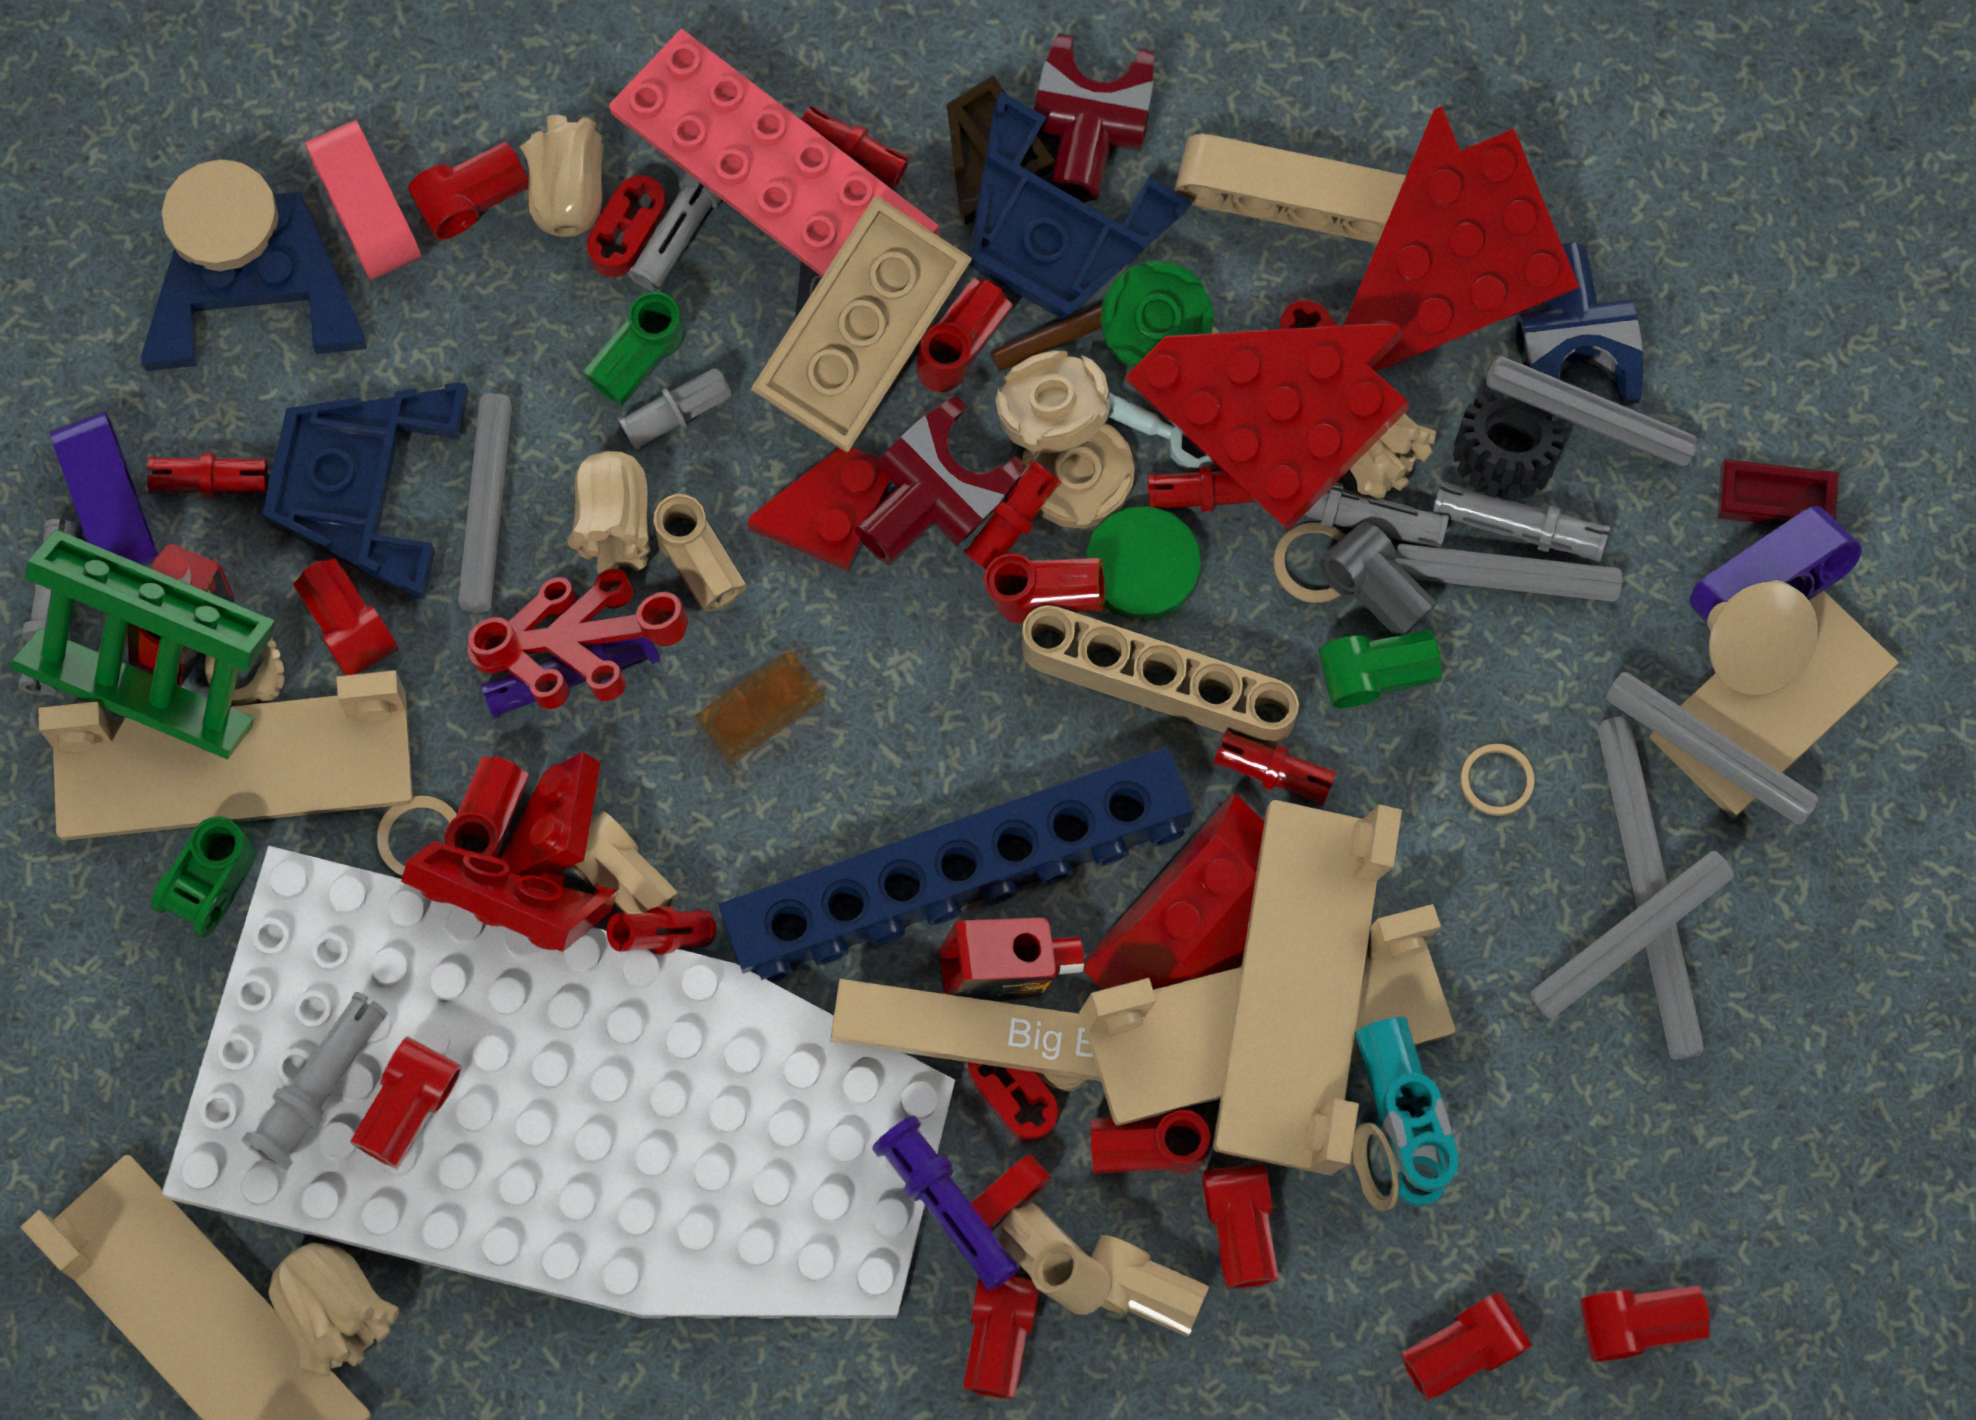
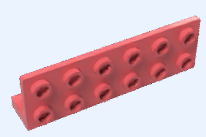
(752, 151)

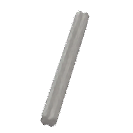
(1647, 879)

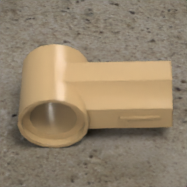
(699, 555)
(615, 864)
(1054, 1260)
(1148, 1287)

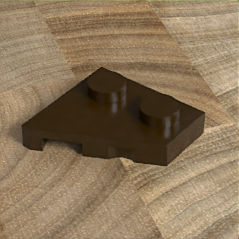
(969, 132)

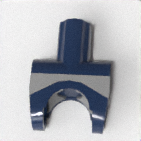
(1584, 332)

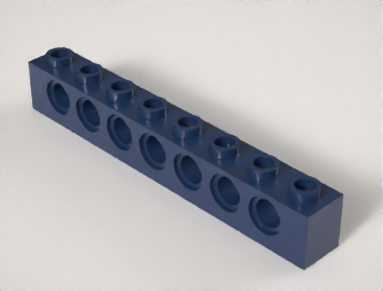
(1146, 781)

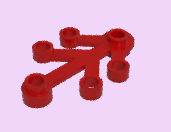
(505, 644)

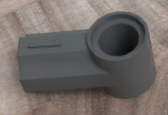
(1366, 568)

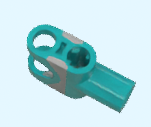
(1399, 1082)

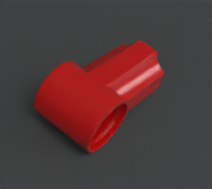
(456, 195)
(961, 333)
(1065, 583)
(350, 628)
(489, 804)
(412, 1088)
(1142, 1144)
(1240, 1207)
(1627, 1324)
(999, 1336)
(1478, 1340)

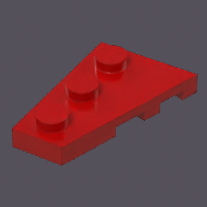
(527, 904)

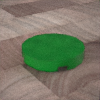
(1151, 304)
(1146, 561)

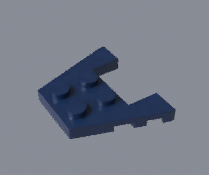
(1042, 237)
(288, 270)
(337, 471)

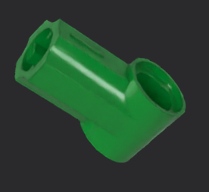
(634, 352)
(1364, 669)

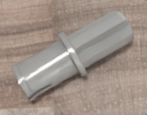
(675, 408)

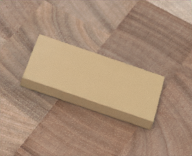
(861, 324)
(1790, 720)

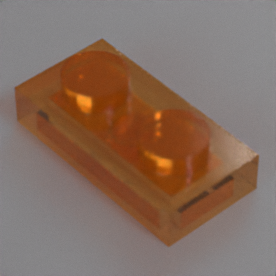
(760, 707)

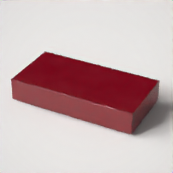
(1773, 492)

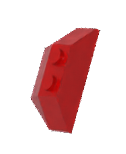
(1193, 913)

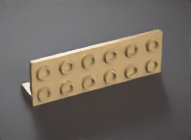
(291, 763)
(1303, 987)
(1173, 1042)
(185, 1304)

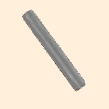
(1591, 411)
(485, 503)
(1510, 572)
(1712, 748)
(1632, 934)

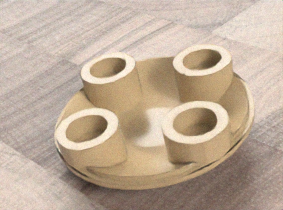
(1762, 637)

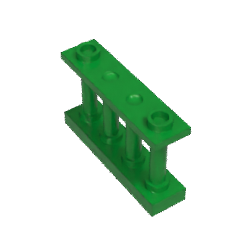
(155, 603)

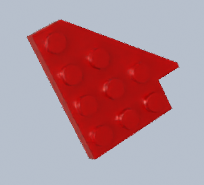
(1461, 245)
(1277, 405)

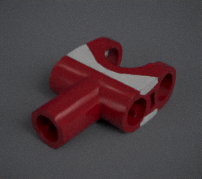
(1091, 116)
(932, 488)

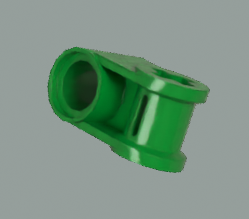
(203, 879)

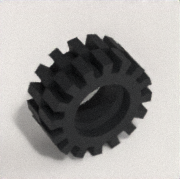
(1500, 467)

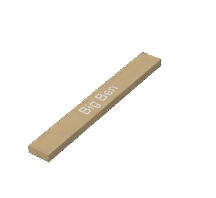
(962, 1029)

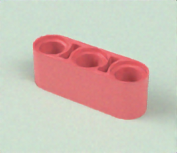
(363, 200)

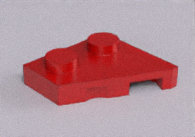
(824, 507)
(556, 819)

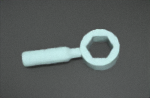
(1152, 424)

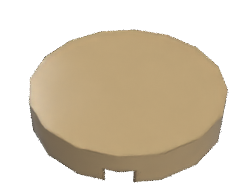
(220, 215)
(1053, 402)
(1085, 492)

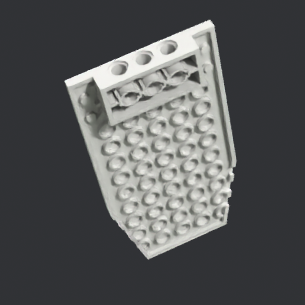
(614, 1122)

